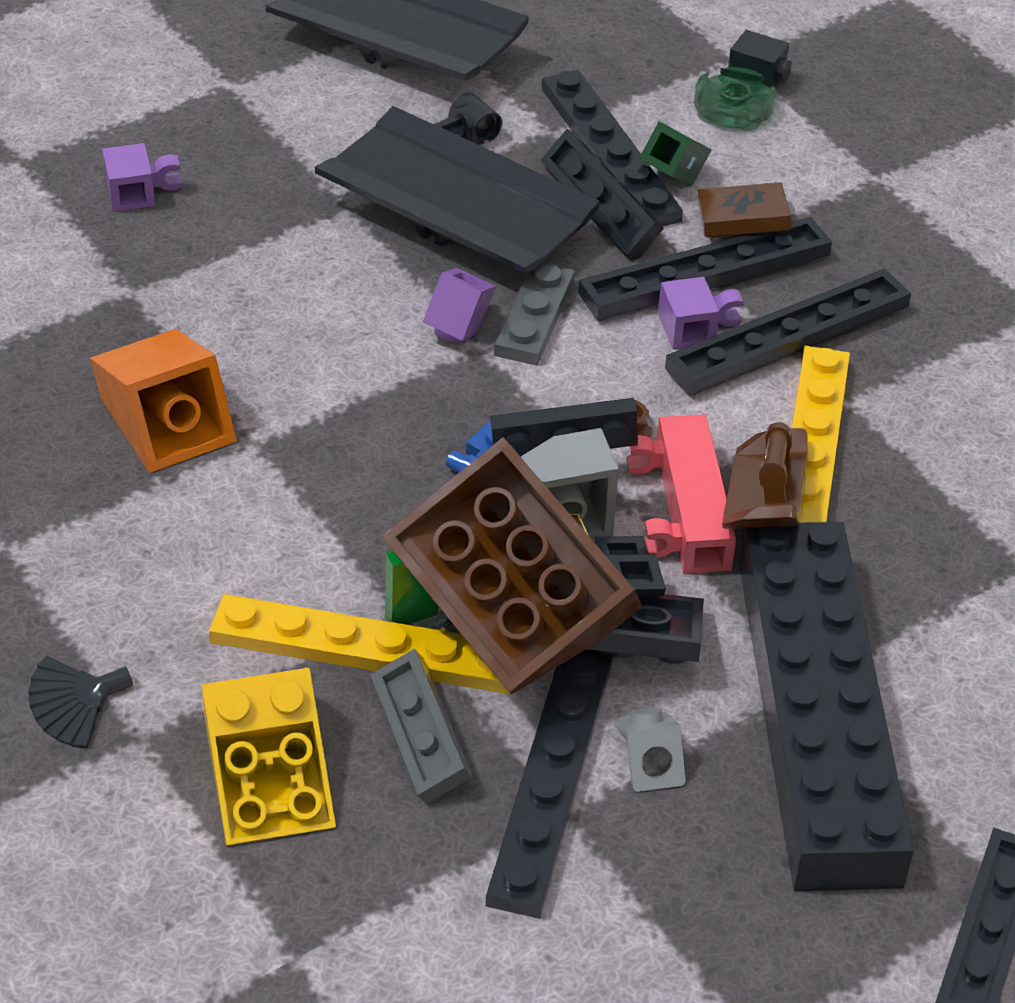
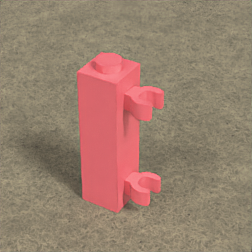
(692, 492)

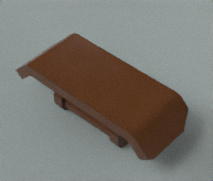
(768, 479)

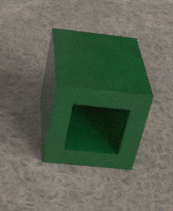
(675, 154)

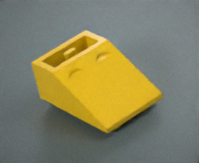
(267, 756)

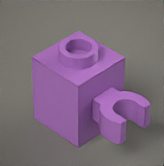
(133, 178)
(458, 305)
(692, 313)

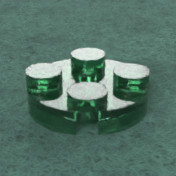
(717, 104)

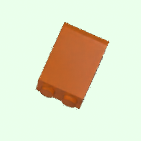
(165, 398)

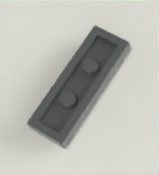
(534, 314)
(421, 726)

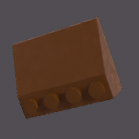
(512, 568)

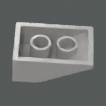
(581, 477)

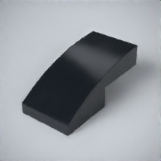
(634, 563)

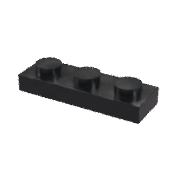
(532, 428)

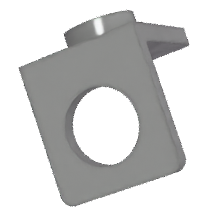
(650, 729)

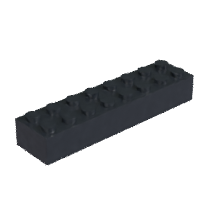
(823, 711)

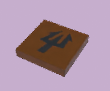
(744, 209)

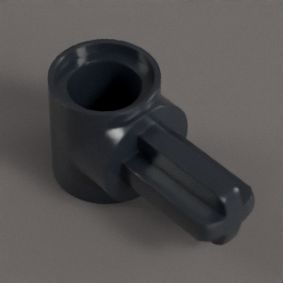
(472, 119)

